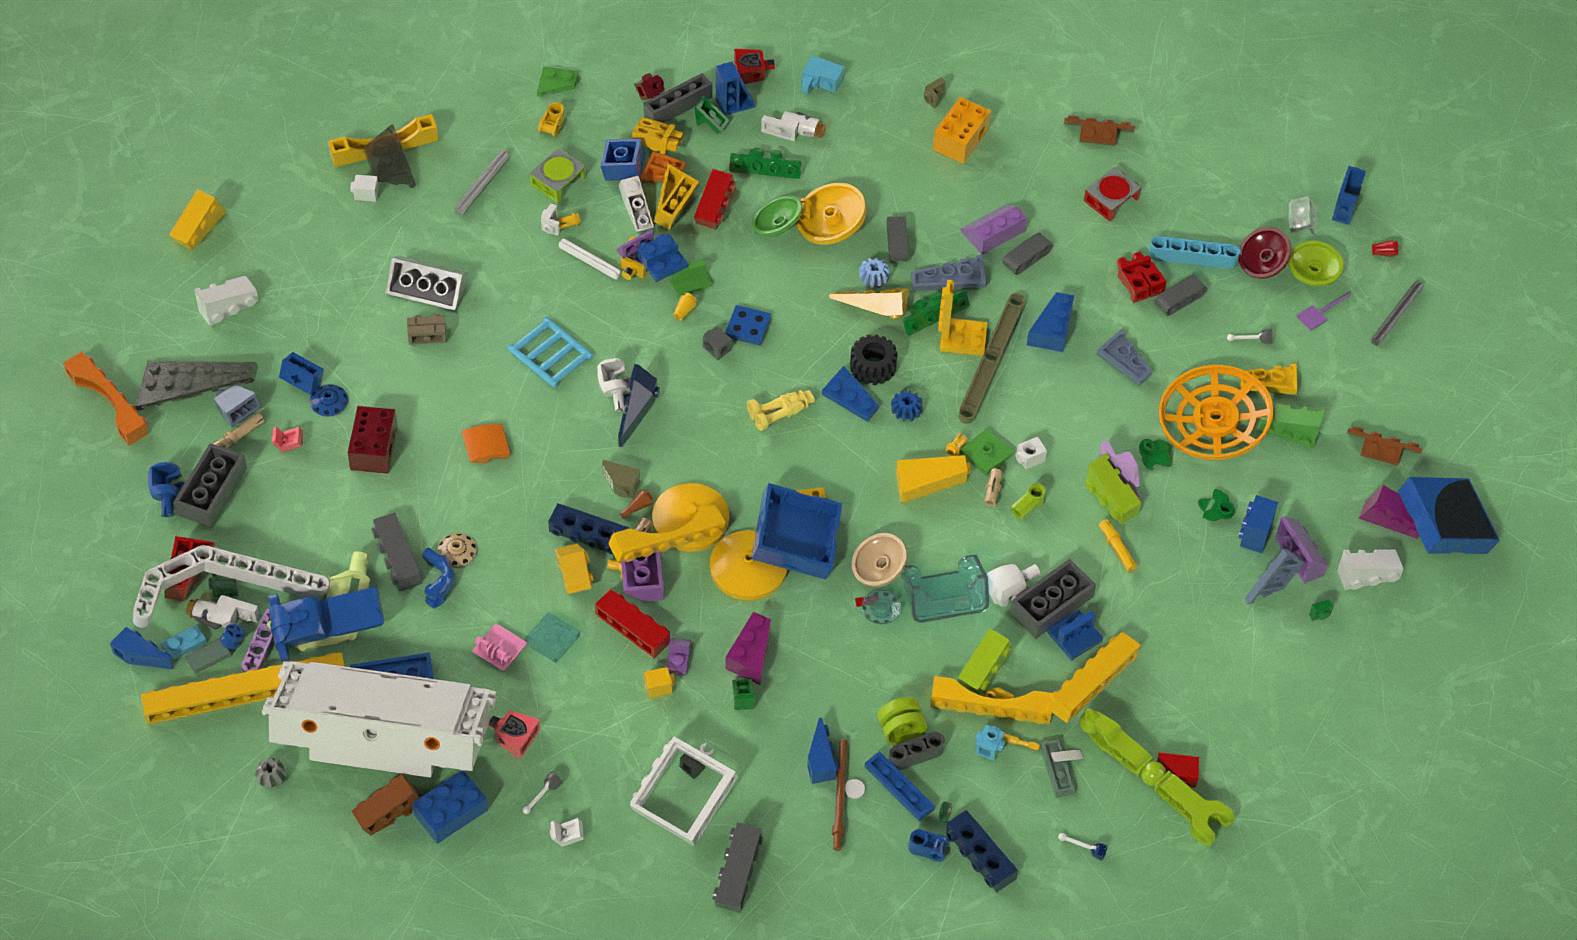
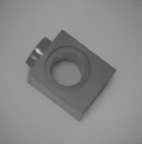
(717, 343)

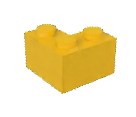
(572, 563)

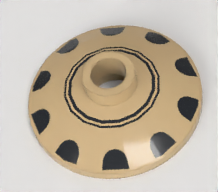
(457, 556)

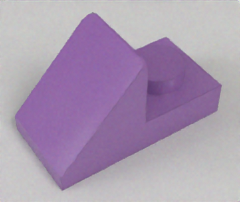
(678, 656)

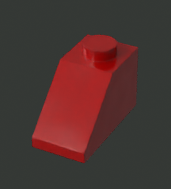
(1182, 766)

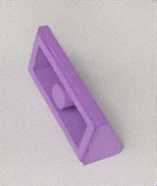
(631, 247)

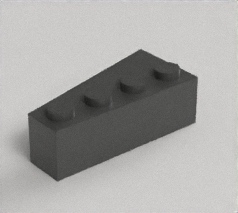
(738, 867)

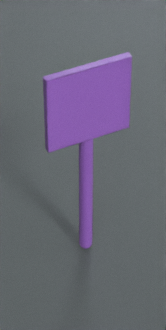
(1313, 318)

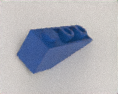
(136, 650)
(820, 758)

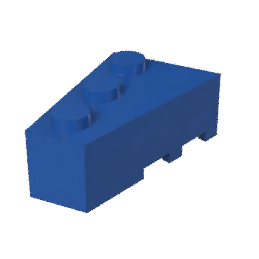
(731, 91)
(1052, 324)

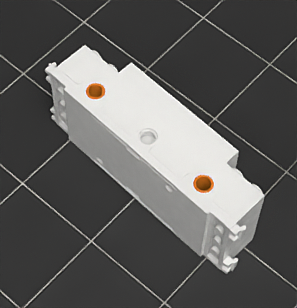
(378, 718)

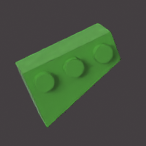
(1295, 424)

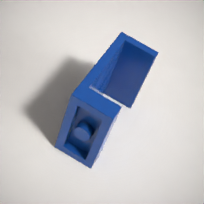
(1345, 203)

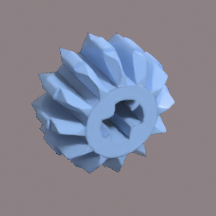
(874, 272)

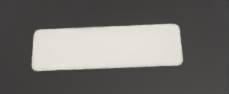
(1067, 755)

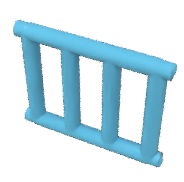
(540, 370)

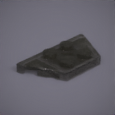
(388, 159)

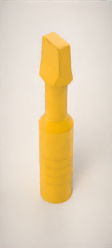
(1015, 740)

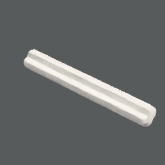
(590, 259)

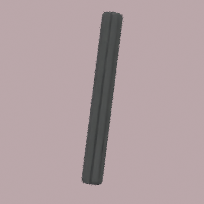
(1396, 313)

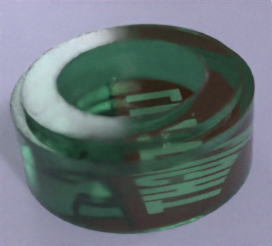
(945, 812)

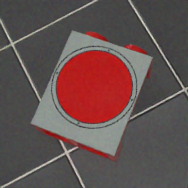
(1110, 193)

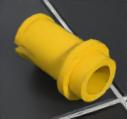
(806, 203)
(570, 220)
(954, 447)

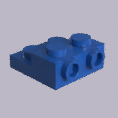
(661, 257)

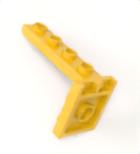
(959, 334)

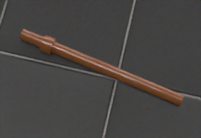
(838, 828)

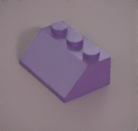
(995, 228)
(1296, 539)
(643, 578)

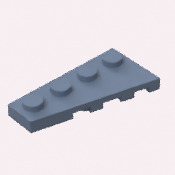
(964, 274)

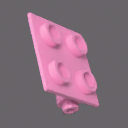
(499, 647)

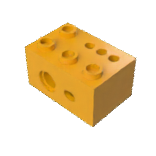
(961, 130)

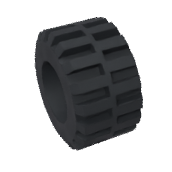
(873, 347)

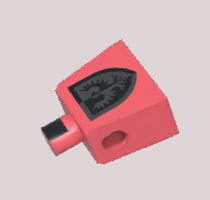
(515, 731)

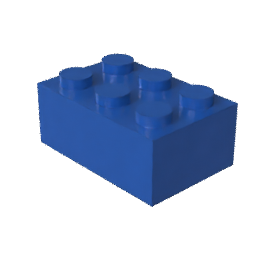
(450, 806)

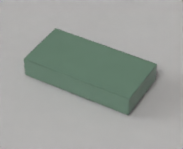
(207, 656)

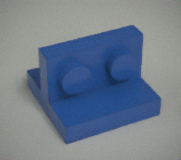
(1076, 634)

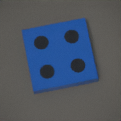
(748, 325)

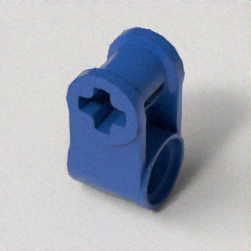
(929, 845)

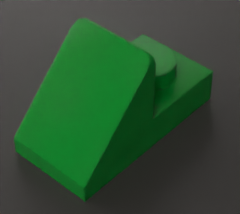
(707, 112)
(743, 694)

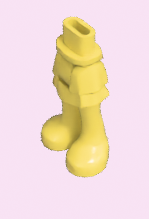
(789, 404)

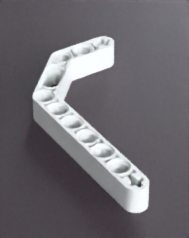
(230, 570)

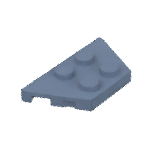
(1277, 575)

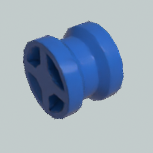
(232, 636)

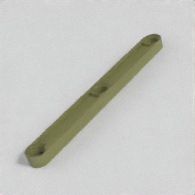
(987, 368)

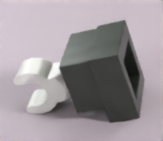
(692, 766)

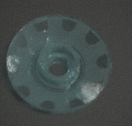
(881, 600)

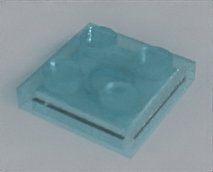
(552, 637)

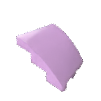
(1126, 465)

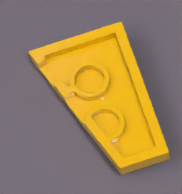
(1277, 379)

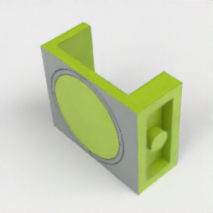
(556, 173)

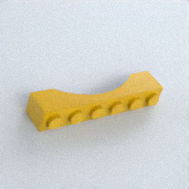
(416, 133)
(633, 544)
(951, 695)

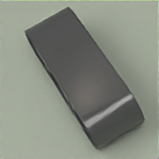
(897, 238)
(1027, 253)
(1180, 295)
(923, 744)

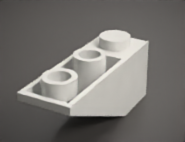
(636, 203)

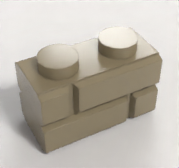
(426, 329)

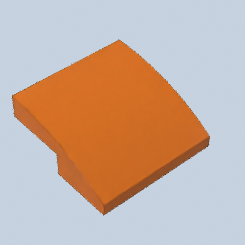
(485, 443)

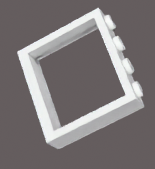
(710, 808)

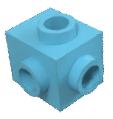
(989, 742)

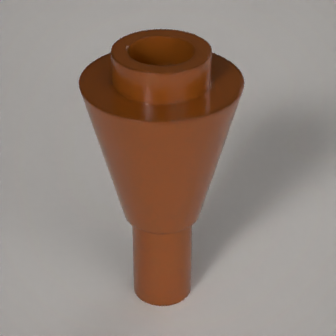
(640, 501)

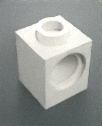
(1036, 450)

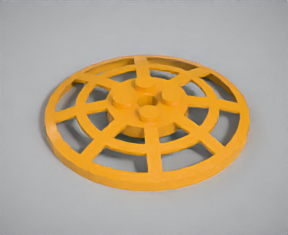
(1215, 406)

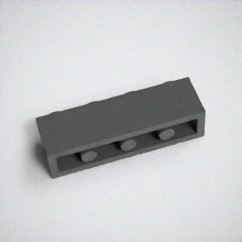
(678, 99)
(397, 552)

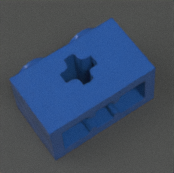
(301, 373)

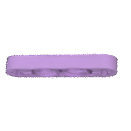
(258, 641)

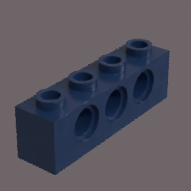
(581, 522)
(964, 825)

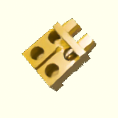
(657, 135)

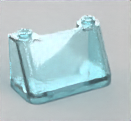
(947, 593)

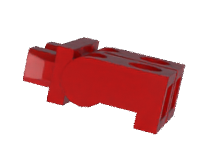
(1140, 277)

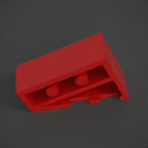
(182, 545)

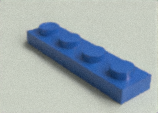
(899, 786)

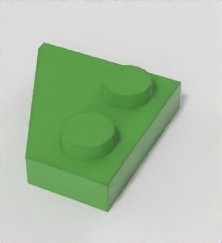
(556, 80)

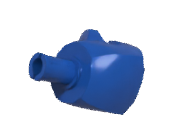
(160, 485)

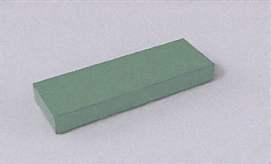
(1057, 771)

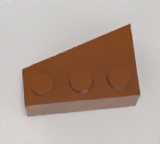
(386, 805)

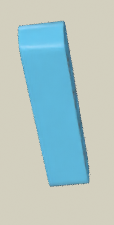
(1194, 252)

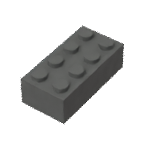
(210, 485)
(1052, 598)

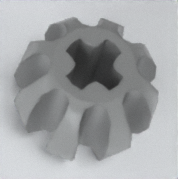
(270, 773)

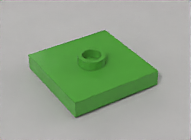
(986, 451)

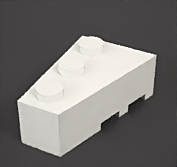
(226, 299)
(1369, 568)

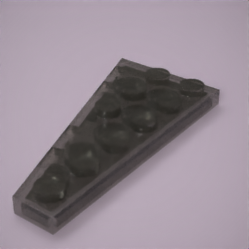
(188, 379)

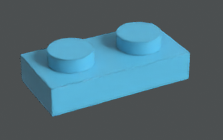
(184, 642)

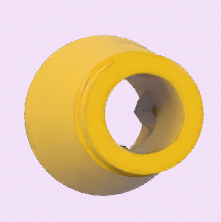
(685, 305)

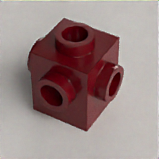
(649, 86)

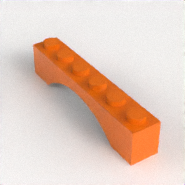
(85, 374)

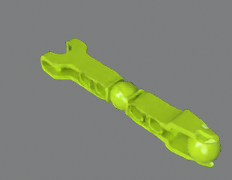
(1197, 810)

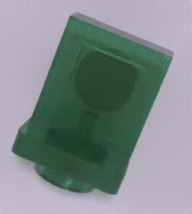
(223, 587)

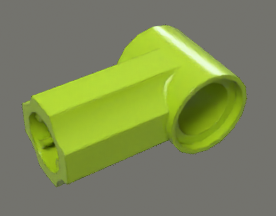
(1028, 501)

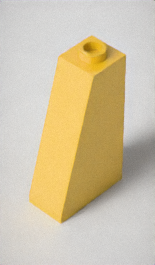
(929, 475)

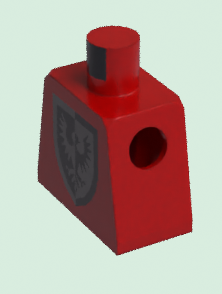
(752, 65)

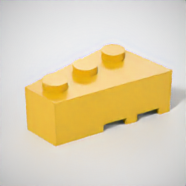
(674, 196)
(197, 220)

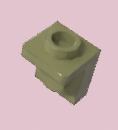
(934, 91)

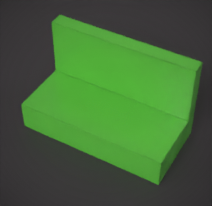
(691, 278)

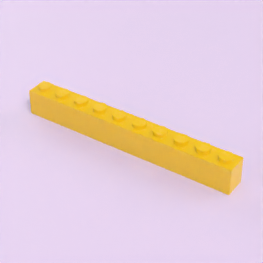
(219, 692)

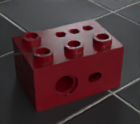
(372, 439)

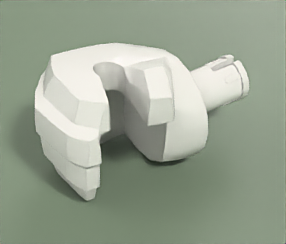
(609, 385)
(1008, 582)

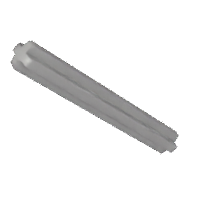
(481, 182)

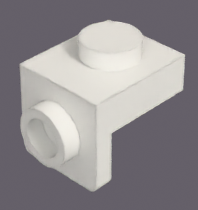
(548, 220)
(567, 832)

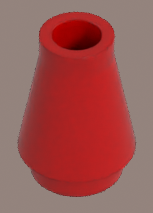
(1387, 248)

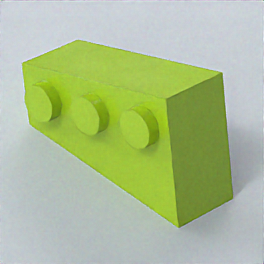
(1111, 491)
(985, 661)

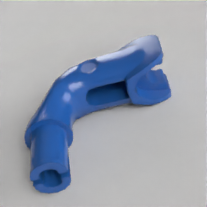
(437, 591)

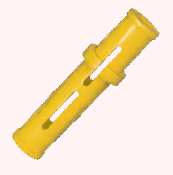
(1115, 541)

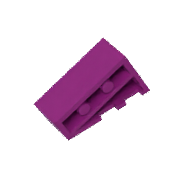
(1388, 511)
(750, 649)

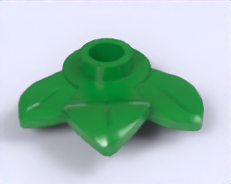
(1156, 454)
(1214, 507)

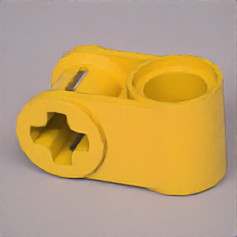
(552, 119)

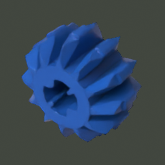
(906, 405)

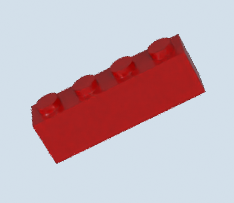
(632, 623)

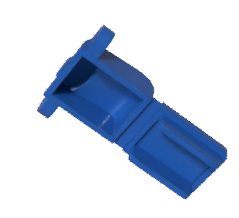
(317, 619)

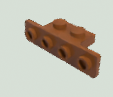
(1098, 132)
(1381, 448)

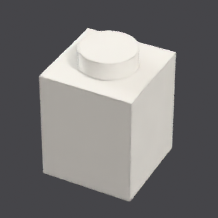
(365, 188)

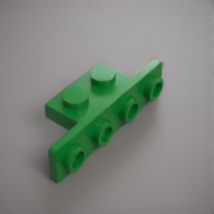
(765, 163)
(927, 311)

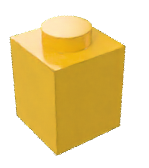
(658, 682)

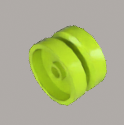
(901, 720)

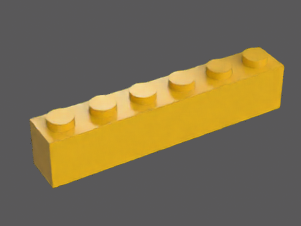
(1093, 677)

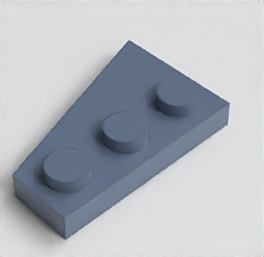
(1123, 357)

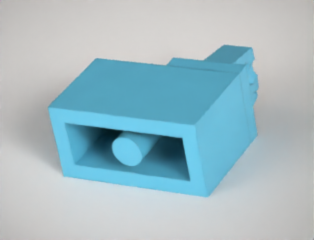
(821, 74)

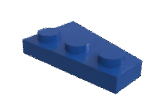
(850, 395)

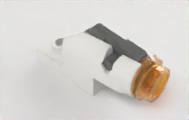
(792, 125)
(221, 613)

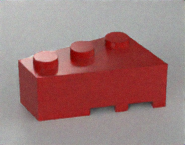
(715, 199)

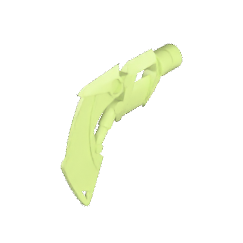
(340, 585)

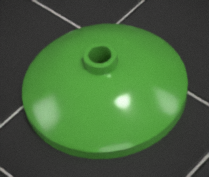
(777, 216)

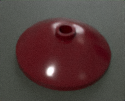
(1261, 245)

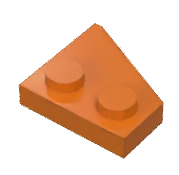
(657, 165)

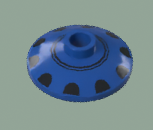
(328, 406)

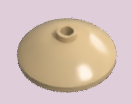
(874, 554)

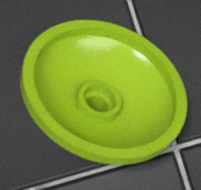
(1316, 263)

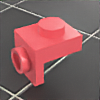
(288, 439)

